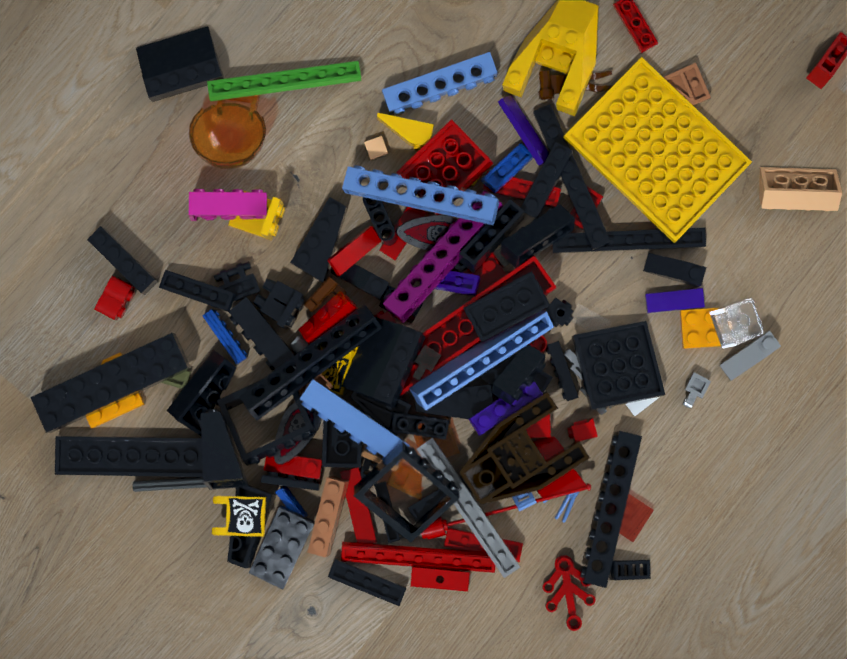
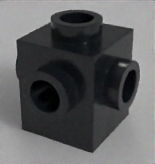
(564, 307)

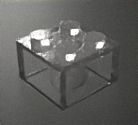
(737, 322)

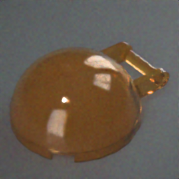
(228, 133)

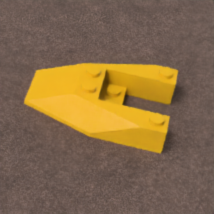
(563, 42)

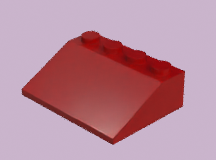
(447, 160)

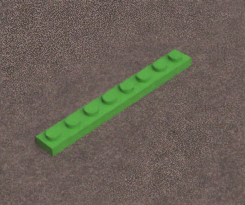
(284, 81)

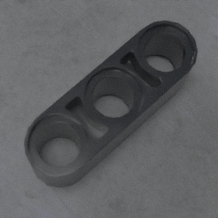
(382, 226)

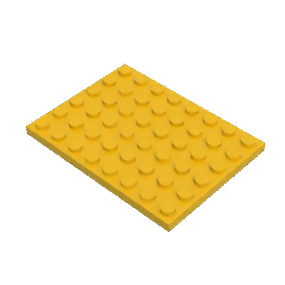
(657, 149)

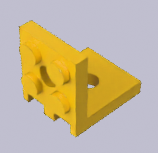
(262, 227)

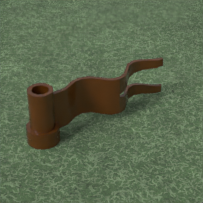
(553, 84)

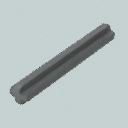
(168, 484)

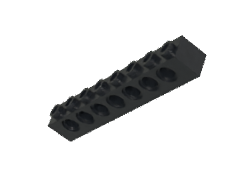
(310, 362)
(632, 443)

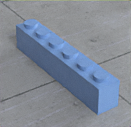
(350, 419)

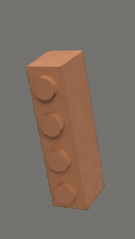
(328, 516)

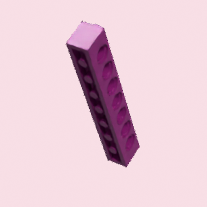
(442, 266)

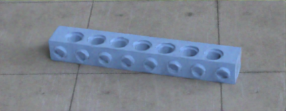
(485, 214)

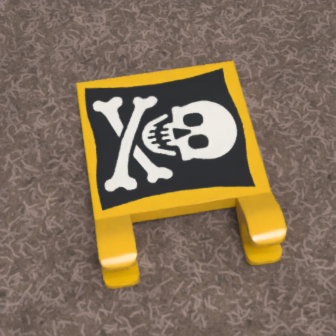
(243, 516)

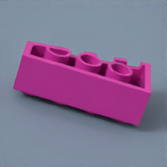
(227, 204)

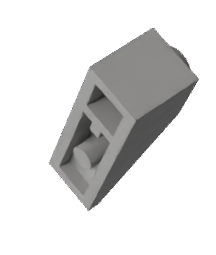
(750, 355)

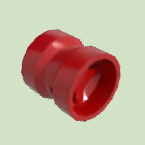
(540, 343)

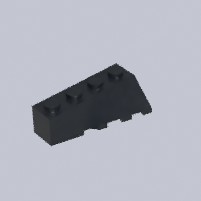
(202, 391)

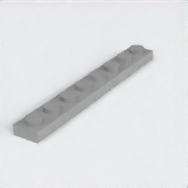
(472, 512)

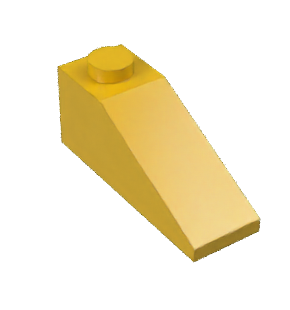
(411, 131)

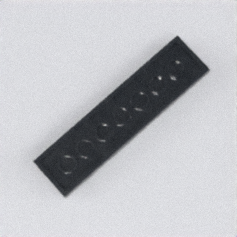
(128, 456)

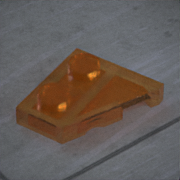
(406, 479)

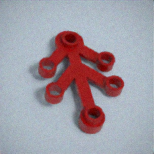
(567, 589)

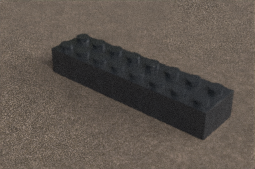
(110, 383)

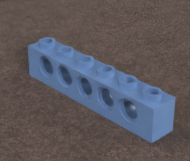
(482, 62)

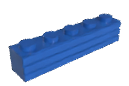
(225, 336)

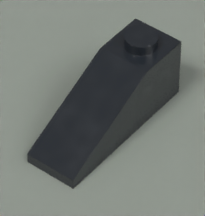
(675, 269)
(365, 281)

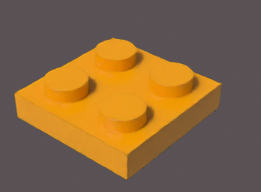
(698, 329)

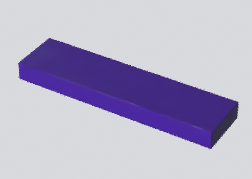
(524, 129)

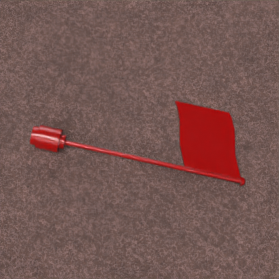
(565, 485)

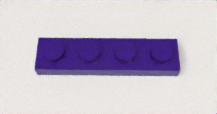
(500, 410)

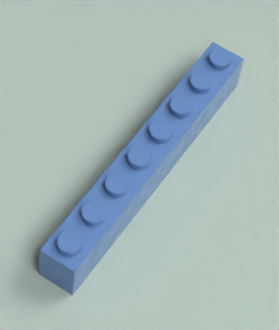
(479, 360)

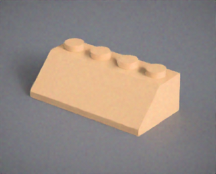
(799, 189)

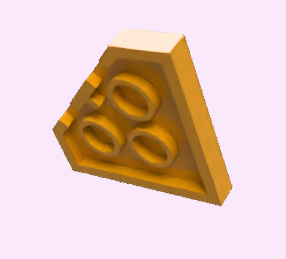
(116, 409)

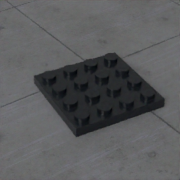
(618, 365)

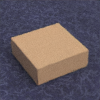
(376, 148)

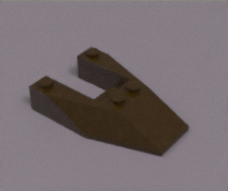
(510, 461)

